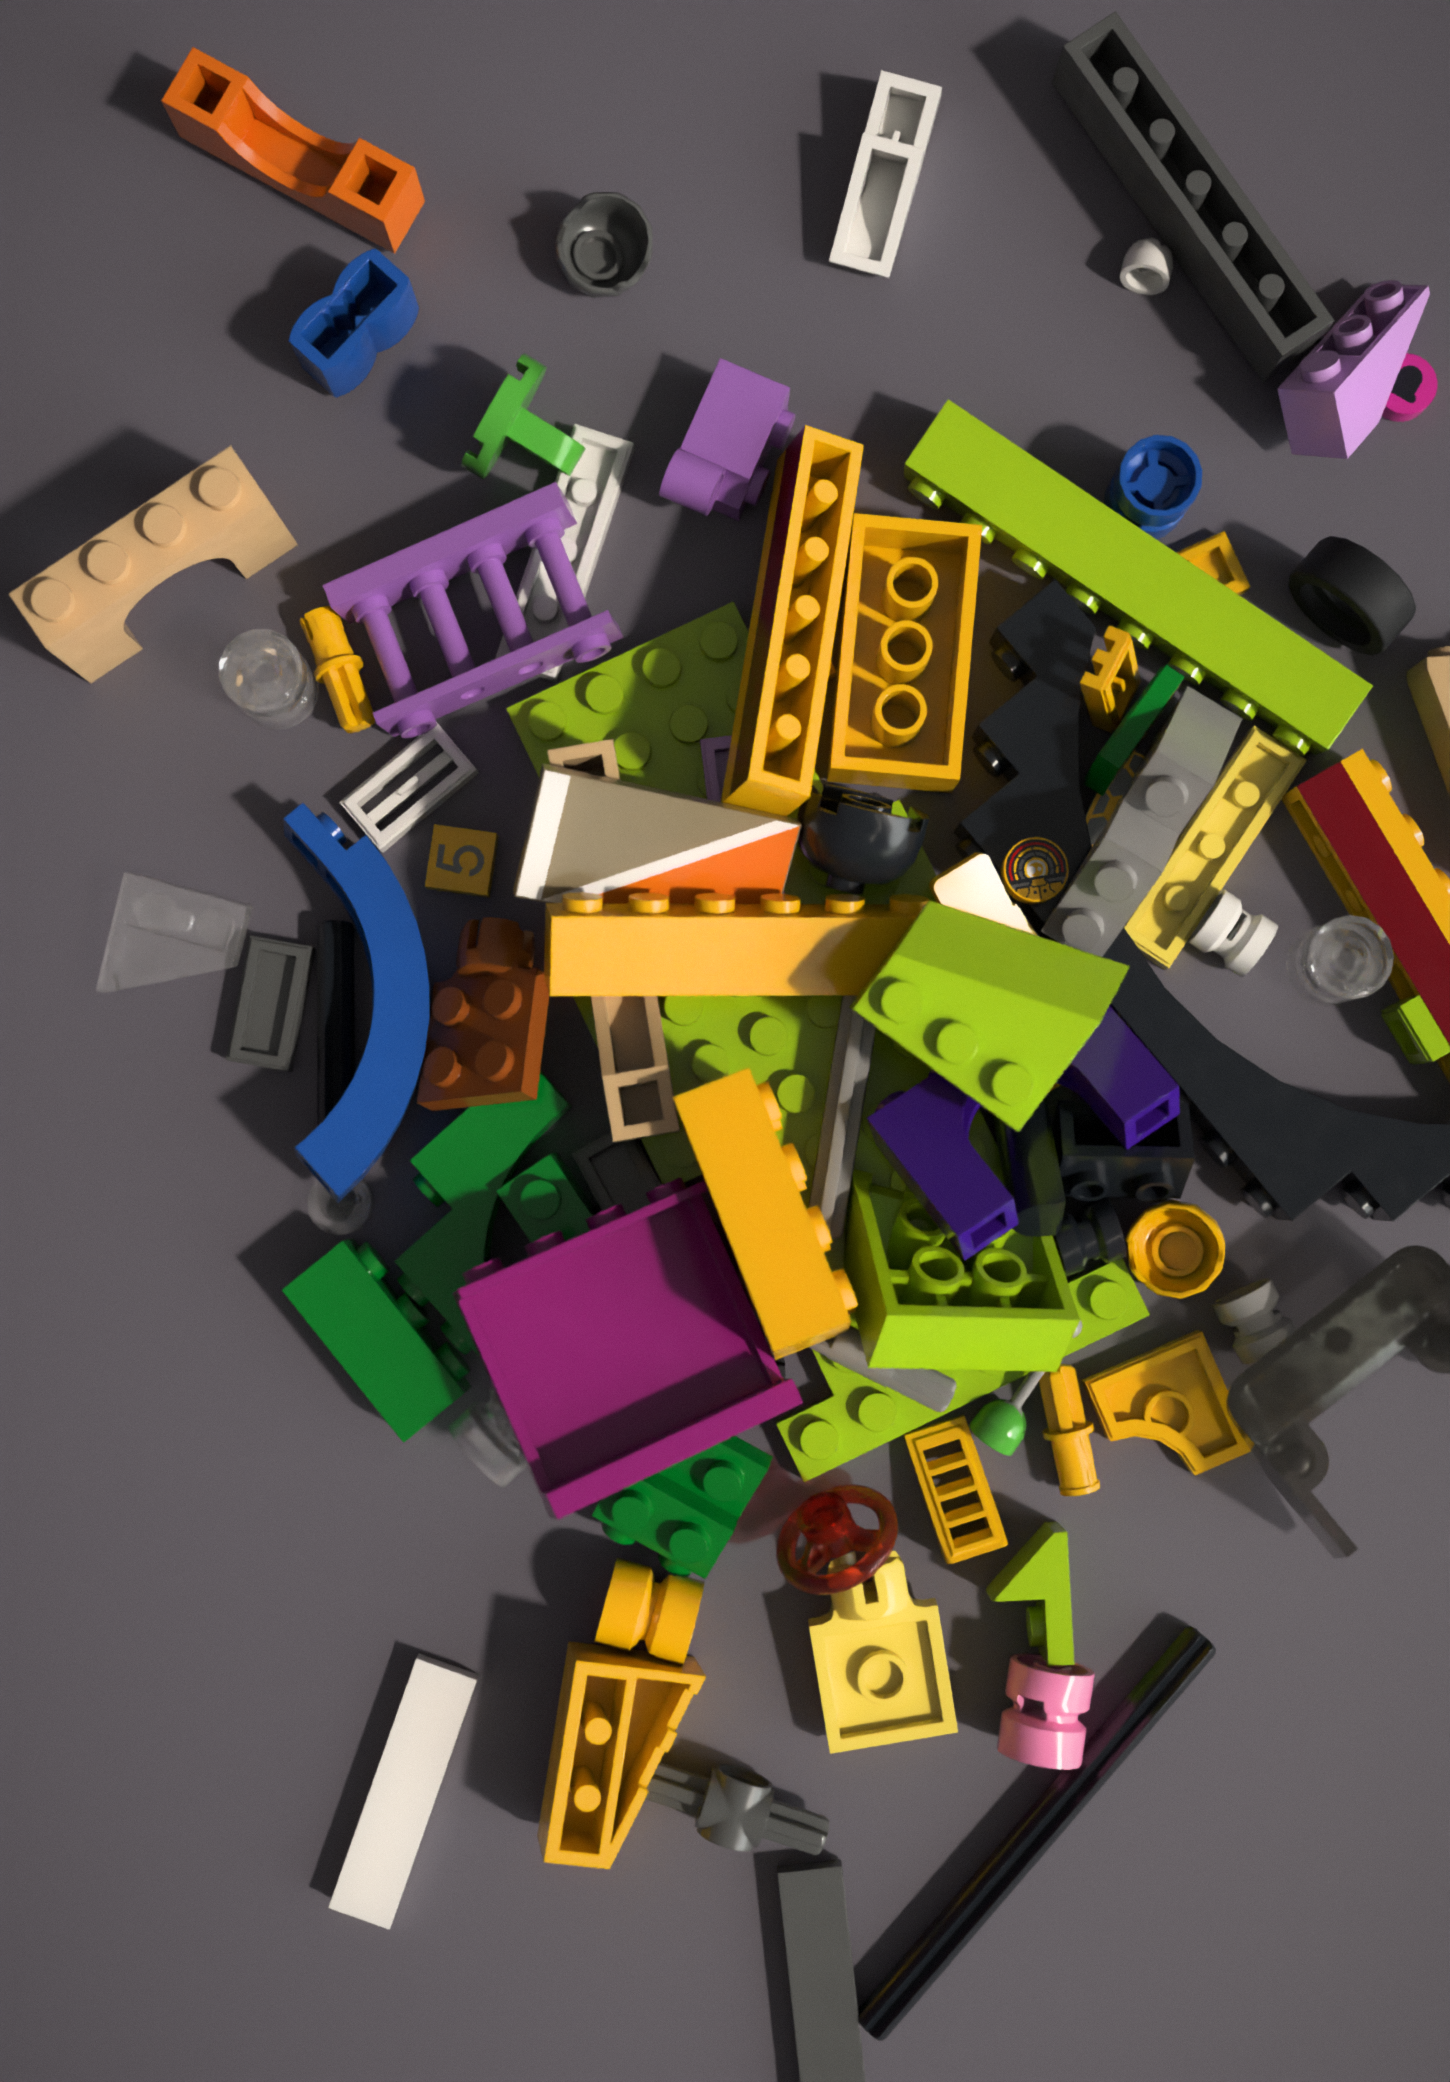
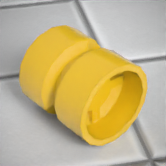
(650, 1611)

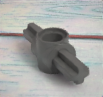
(737, 1808)

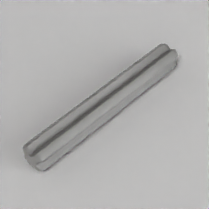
(842, 1117)

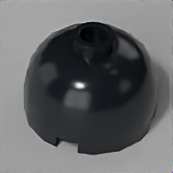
(858, 837)

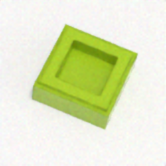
(1415, 1030)

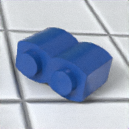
(363, 316)

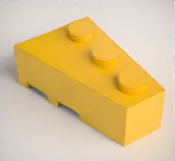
(608, 1738)

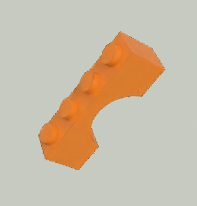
(340, 180)

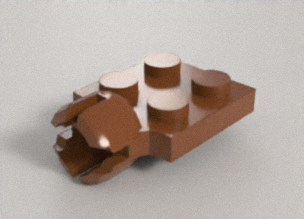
(486, 1021)

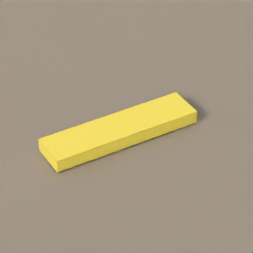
(1213, 845)

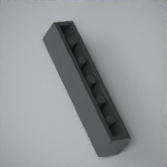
(1190, 197)

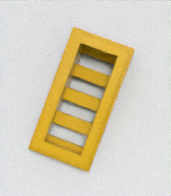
(974, 1543)

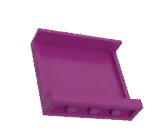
(622, 1348)

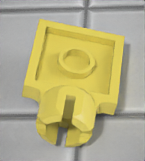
(881, 1663)

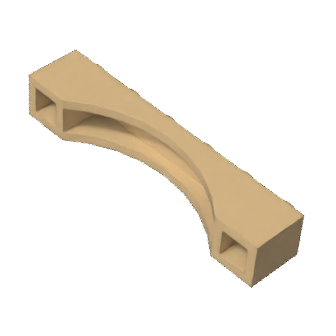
(627, 1026)

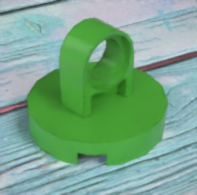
(510, 420)

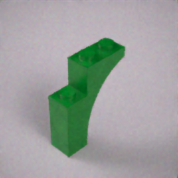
(465, 1170)

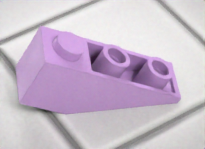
(1349, 374)

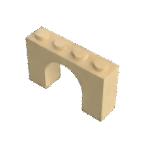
(86, 596)

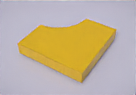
(1170, 1398)

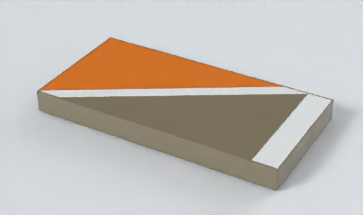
(642, 839)

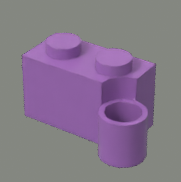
(729, 443)

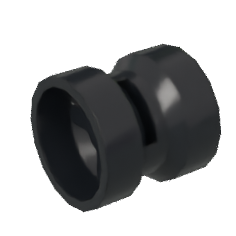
(1090, 1235)

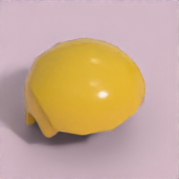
(1175, 1249)

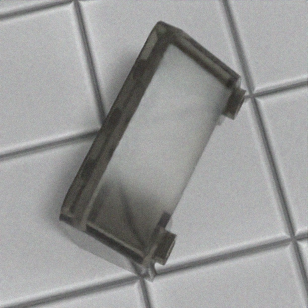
(1278, 1396)

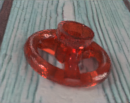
(833, 1533)

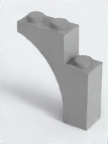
(1145, 824)

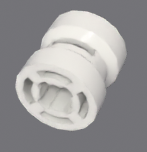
(1233, 933)

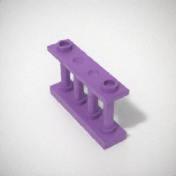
(424, 574)

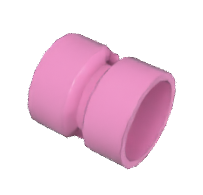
(1044, 1716)

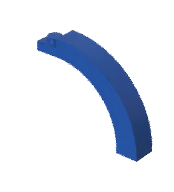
(375, 1102)

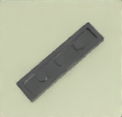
(821, 1972)

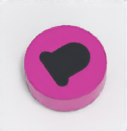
(1412, 390)

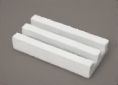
(423, 807)

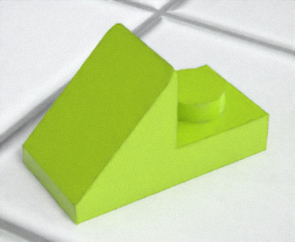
(1042, 1575)

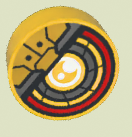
(1034, 870)

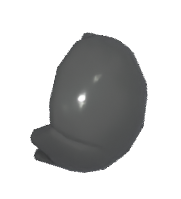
(604, 244)

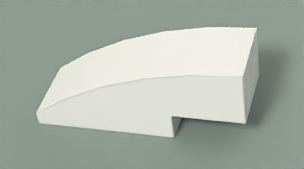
(885, 174)

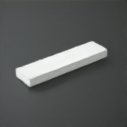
(593, 498)
(403, 1791)

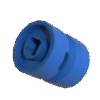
(1160, 475)

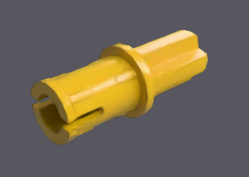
(338, 668)
(1068, 1432)

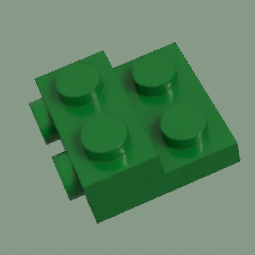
(688, 1507)

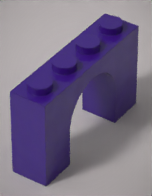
(929, 1126)

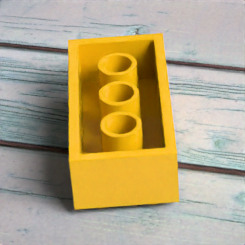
(904, 653)
(763, 1214)

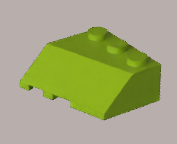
(989, 1006)
(945, 1313)

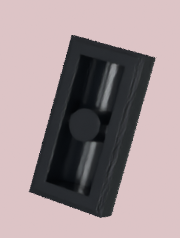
(1032, 1173)

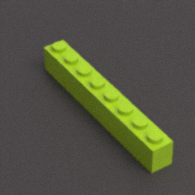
(1135, 581)

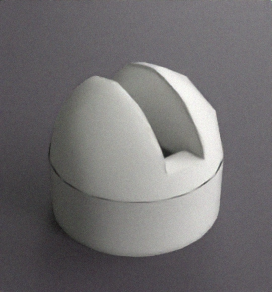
(1147, 267)

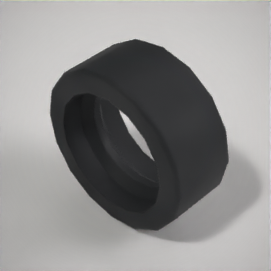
(1352, 595)

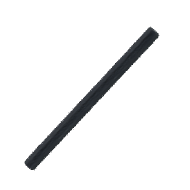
(1035, 1834)

